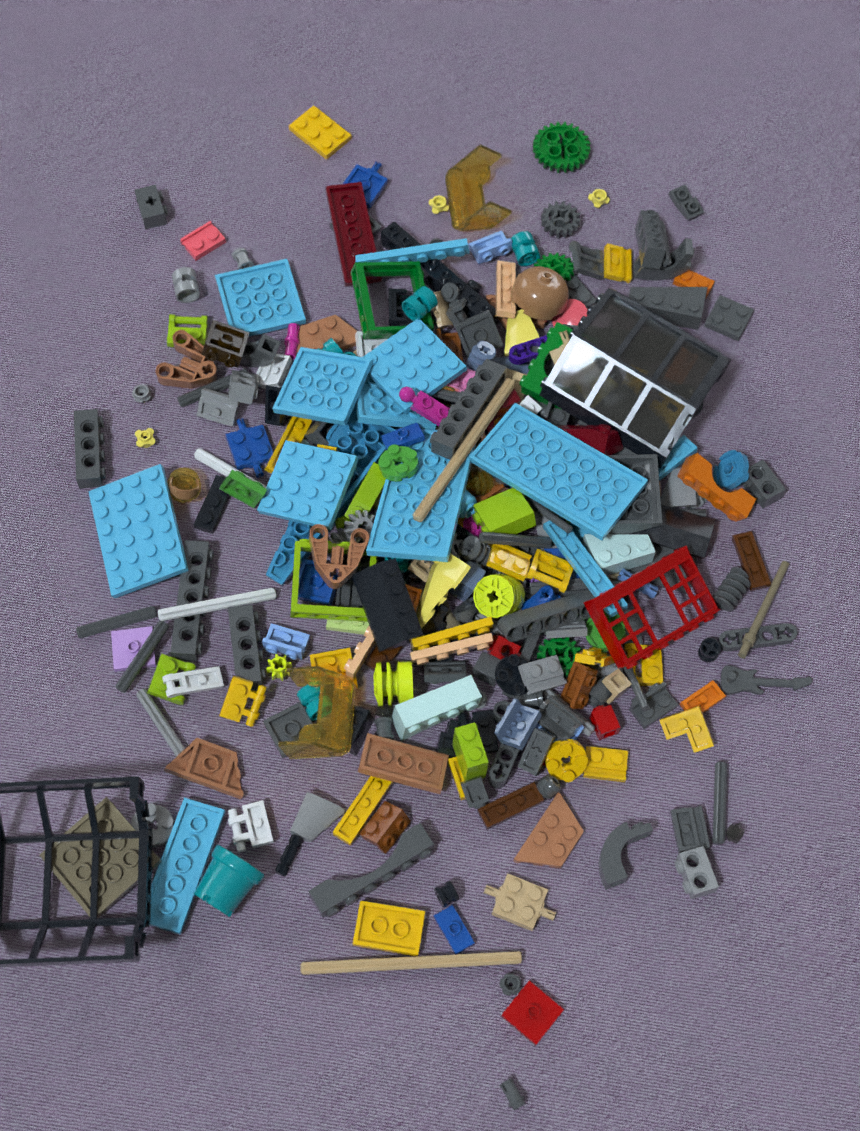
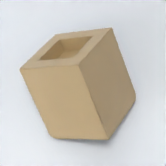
(617, 684)

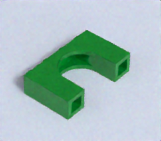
(531, 382)

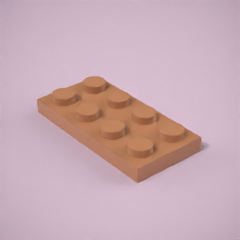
(403, 763)

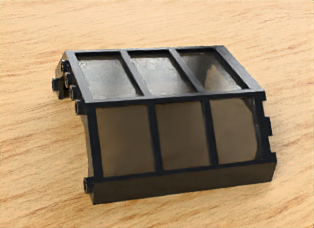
(633, 374)

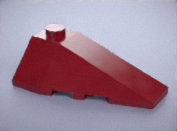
(597, 436)

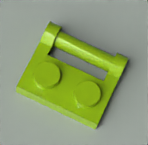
(198, 333)
(165, 666)

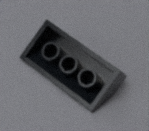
(681, 529)
(387, 605)

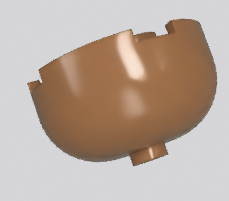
(540, 293)

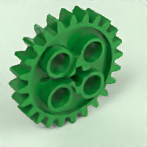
(548, 149)

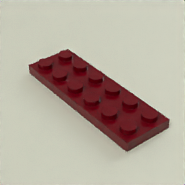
(350, 226)

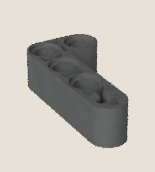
(498, 762)

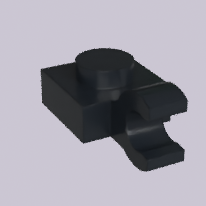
(435, 623)
(445, 740)

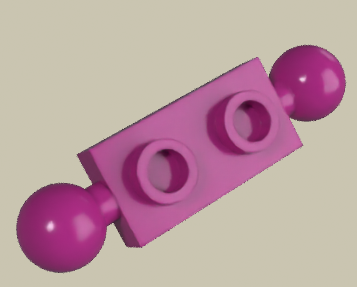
(424, 405)

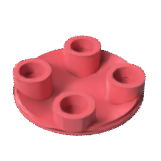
(572, 313)

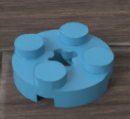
(737, 475)

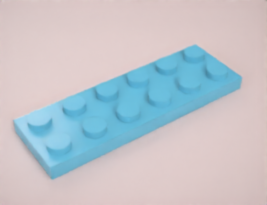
(183, 864)

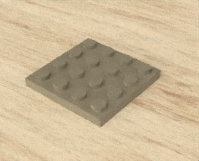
(116, 864)

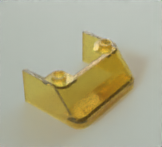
(466, 195)
(334, 719)

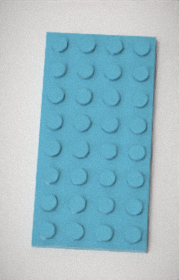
(558, 471)
(394, 529)

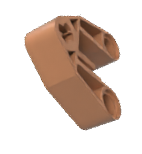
(180, 377)
(319, 553)

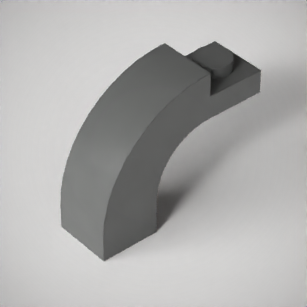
(679, 264)
(260, 352)
(610, 864)

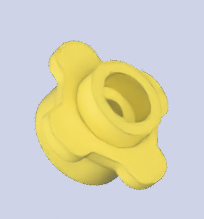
(602, 195)
(438, 200)
(145, 443)

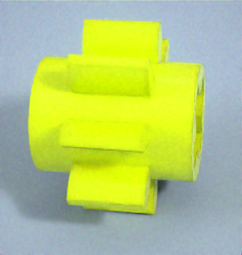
(277, 662)

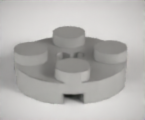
(164, 823)

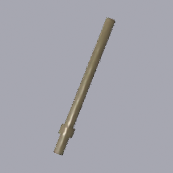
(750, 637)

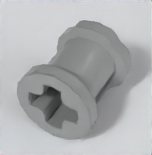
(242, 259)

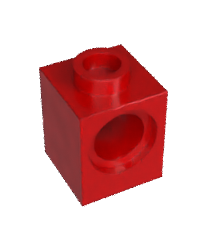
(498, 643)
(604, 721)

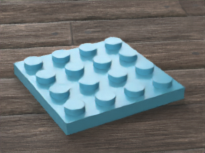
(260, 298)
(414, 360)
(322, 386)
(379, 409)
(308, 484)

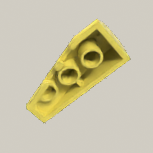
(440, 579)

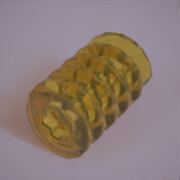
(479, 483)

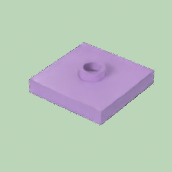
(126, 646)

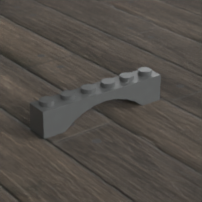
(334, 894)

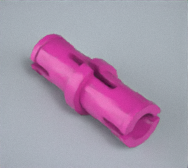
(292, 340)

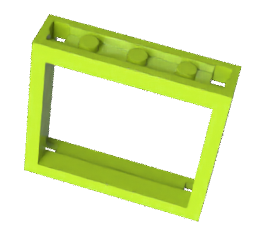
(319, 611)

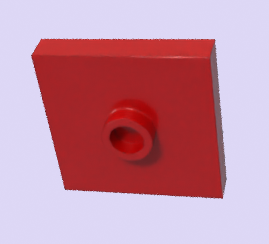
(532, 1013)

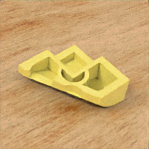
(519, 331)

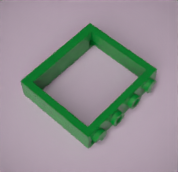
(371, 269)

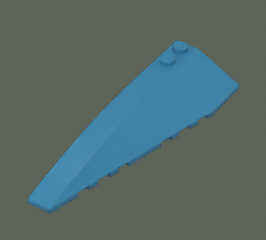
(353, 439)

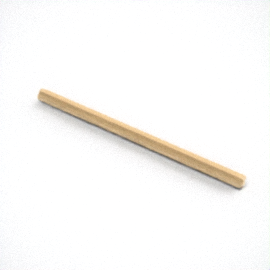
(463, 450)
(404, 963)

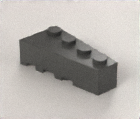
(675, 304)

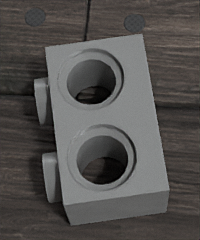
(242, 387)
(702, 871)

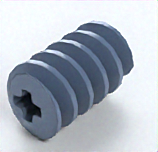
(479, 353)

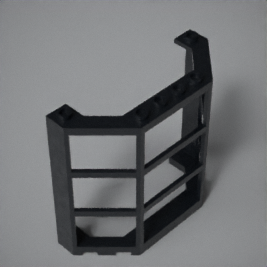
(145, 838)

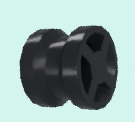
(710, 645)
(446, 894)

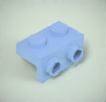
(490, 247)
(286, 641)

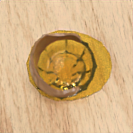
(184, 485)

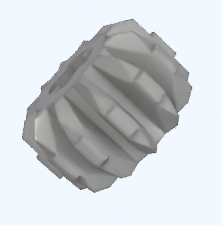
(358, 519)

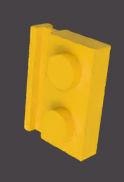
(617, 263)
(509, 561)
(593, 657)
(606, 764)

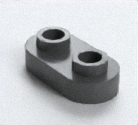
(465, 610)

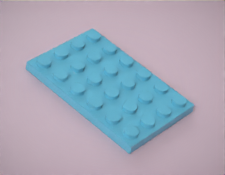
(138, 531)

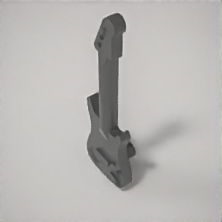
(736, 680)

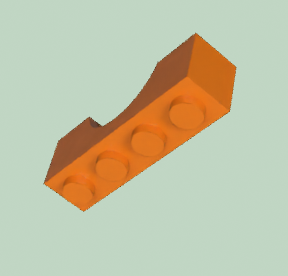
(698, 475)

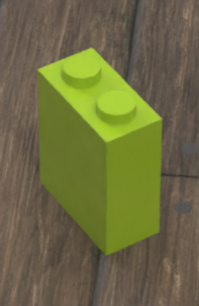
(504, 513)
(470, 752)

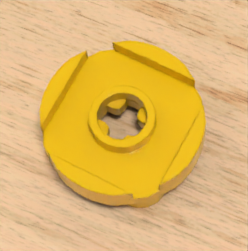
(570, 770)

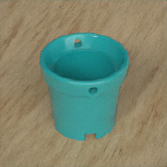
(227, 881)

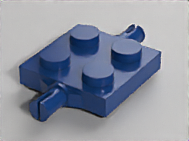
(371, 181)
(249, 447)

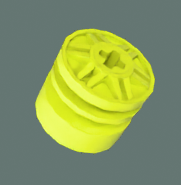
(509, 593)
(393, 683)

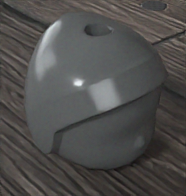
(548, 786)

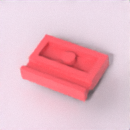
(203, 240)

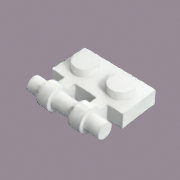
(257, 825)

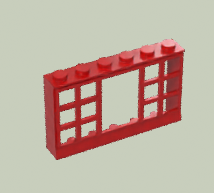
(611, 596)

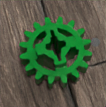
(557, 263)
(559, 647)

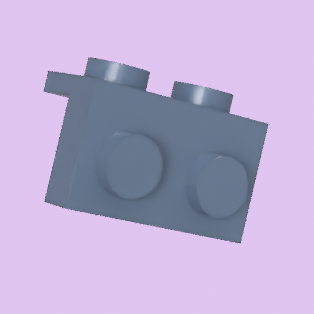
(517, 724)

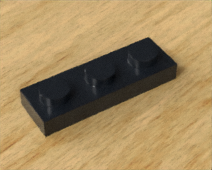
(212, 507)

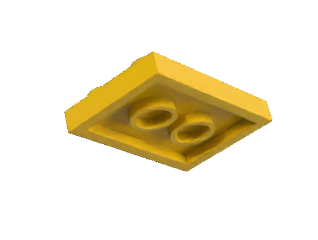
(320, 132)
(388, 928)

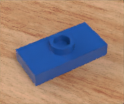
(404, 436)
(454, 930)

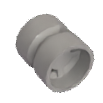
(185, 285)

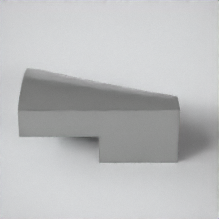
(677, 493)
(314, 817)

